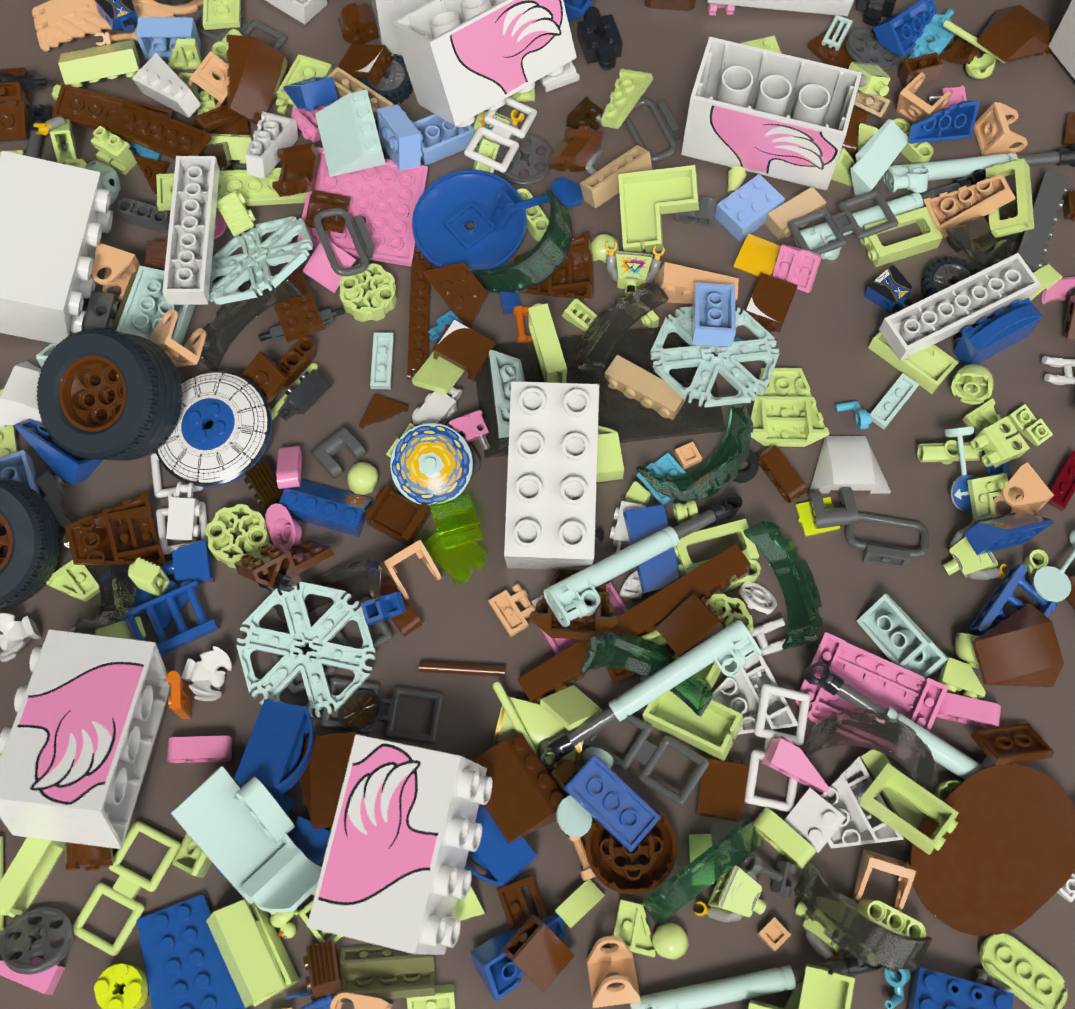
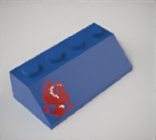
(326, 507)
(1005, 531)

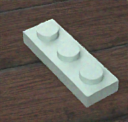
(382, 361)
(893, 401)

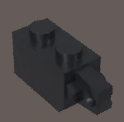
(302, 397)

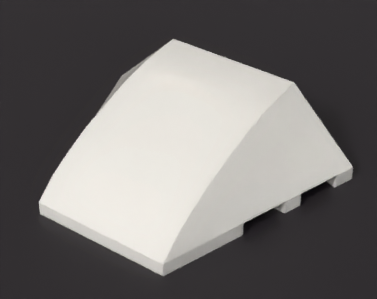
(19, 397)
(848, 463)
(743, 695)
(860, 825)

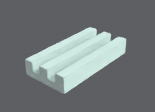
(832, 43)

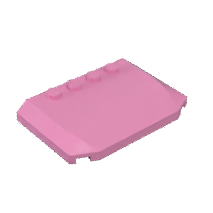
(877, 679)

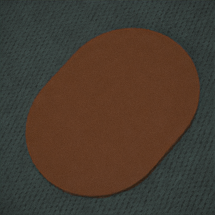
(1004, 853)

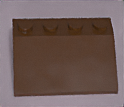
(522, 788)

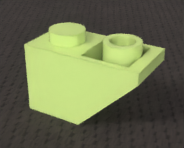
(961, 679)

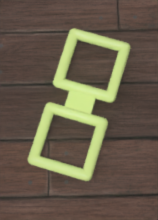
(126, 888)

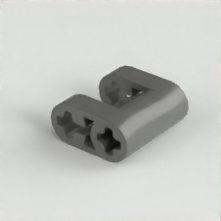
(331, 446)
(832, 517)

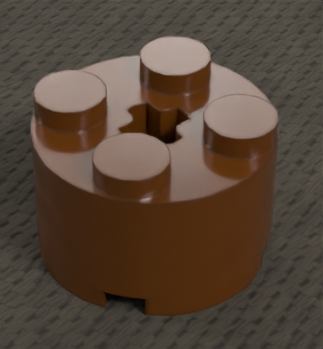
(357, 24)
(87, 856)

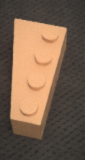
(968, 203)
(679, 281)

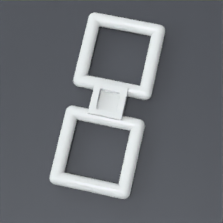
(501, 133)
(161, 513)
(757, 755)

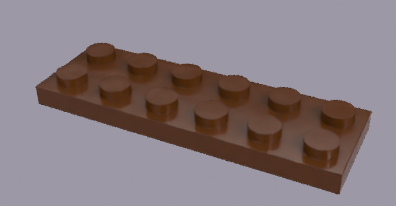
(93, 108)
(156, 131)

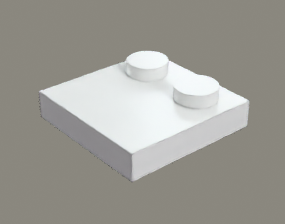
(815, 819)

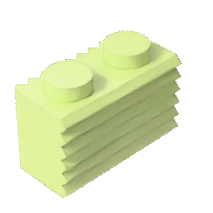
(235, 213)
(148, 577)

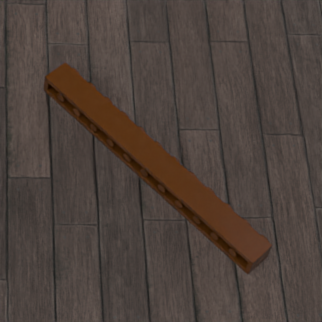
(639, 620)

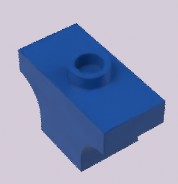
(384, 609)

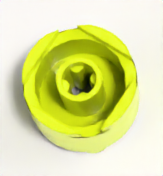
(109, 985)

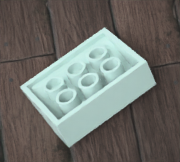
(350, 135)
(148, 305)

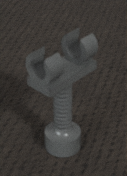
(753, 865)

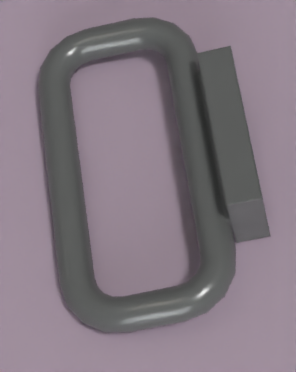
(666, 122)
(358, 233)
(886, 554)

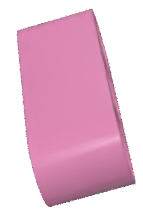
(289, 467)
(970, 711)
(199, 749)

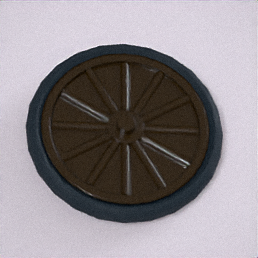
(360, 711)

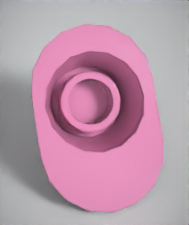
(282, 528)

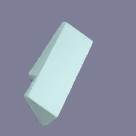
(877, 156)
(503, 371)
(901, 638)

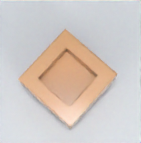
(688, 455)
(774, 934)

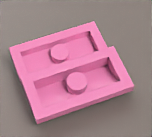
(797, 266)
(320, 269)

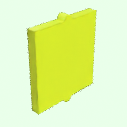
(806, 519)

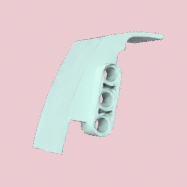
(248, 841)

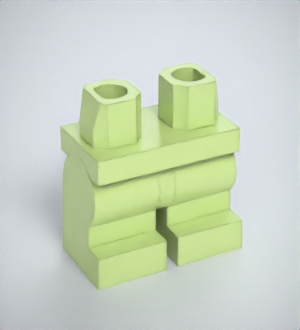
(113, 150)
(998, 444)

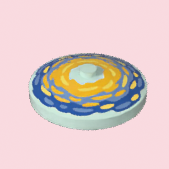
(431, 464)

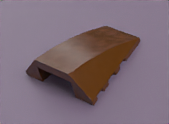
(1016, 34)
(253, 76)
(573, 277)
(116, 535)
(579, 628)
(1020, 651)
(325, 776)

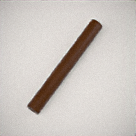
(462, 669)

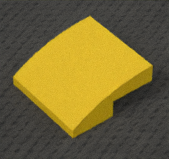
(757, 256)

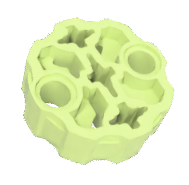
(367, 293)
(225, 544)
(719, 601)

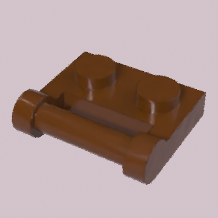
(515, 905)

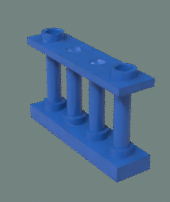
(1003, 594)
(185, 634)

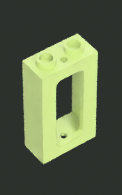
(1024, 220)
(886, 254)
(546, 344)
(684, 562)
(918, 797)
(28, 874)

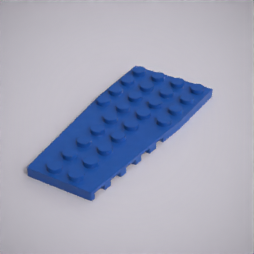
(184, 960)

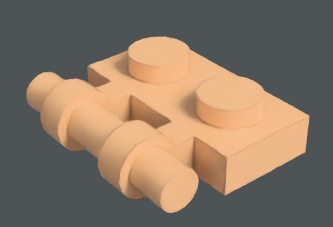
(508, 612)

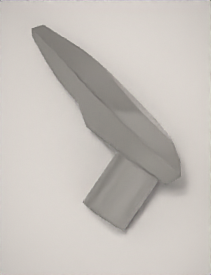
(589, 165)
(983, 977)

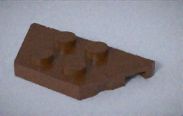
(458, 290)

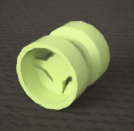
(685, 511)

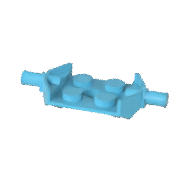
(937, 33)

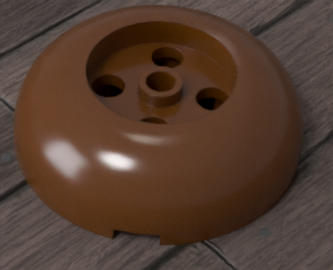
(632, 877)

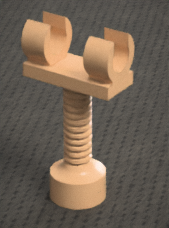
(109, 38)
(586, 872)

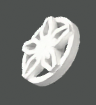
(758, 597)

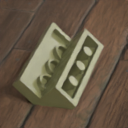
(386, 973)

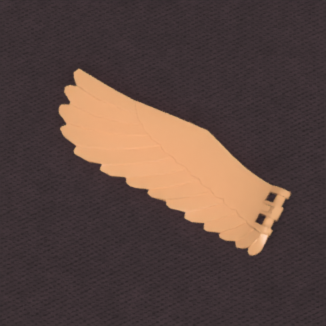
(69, 19)

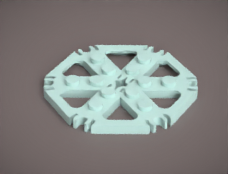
(257, 258)
(709, 365)
(300, 629)

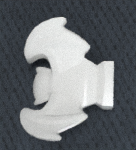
(15, 635)
(205, 674)

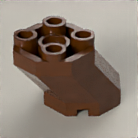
(575, 149)

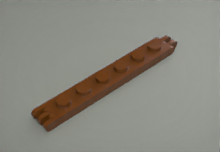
(418, 316)

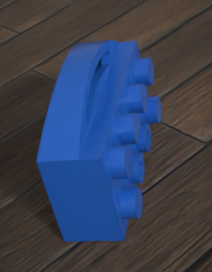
(996, 333)
(277, 747)
(498, 857)
(942, 991)

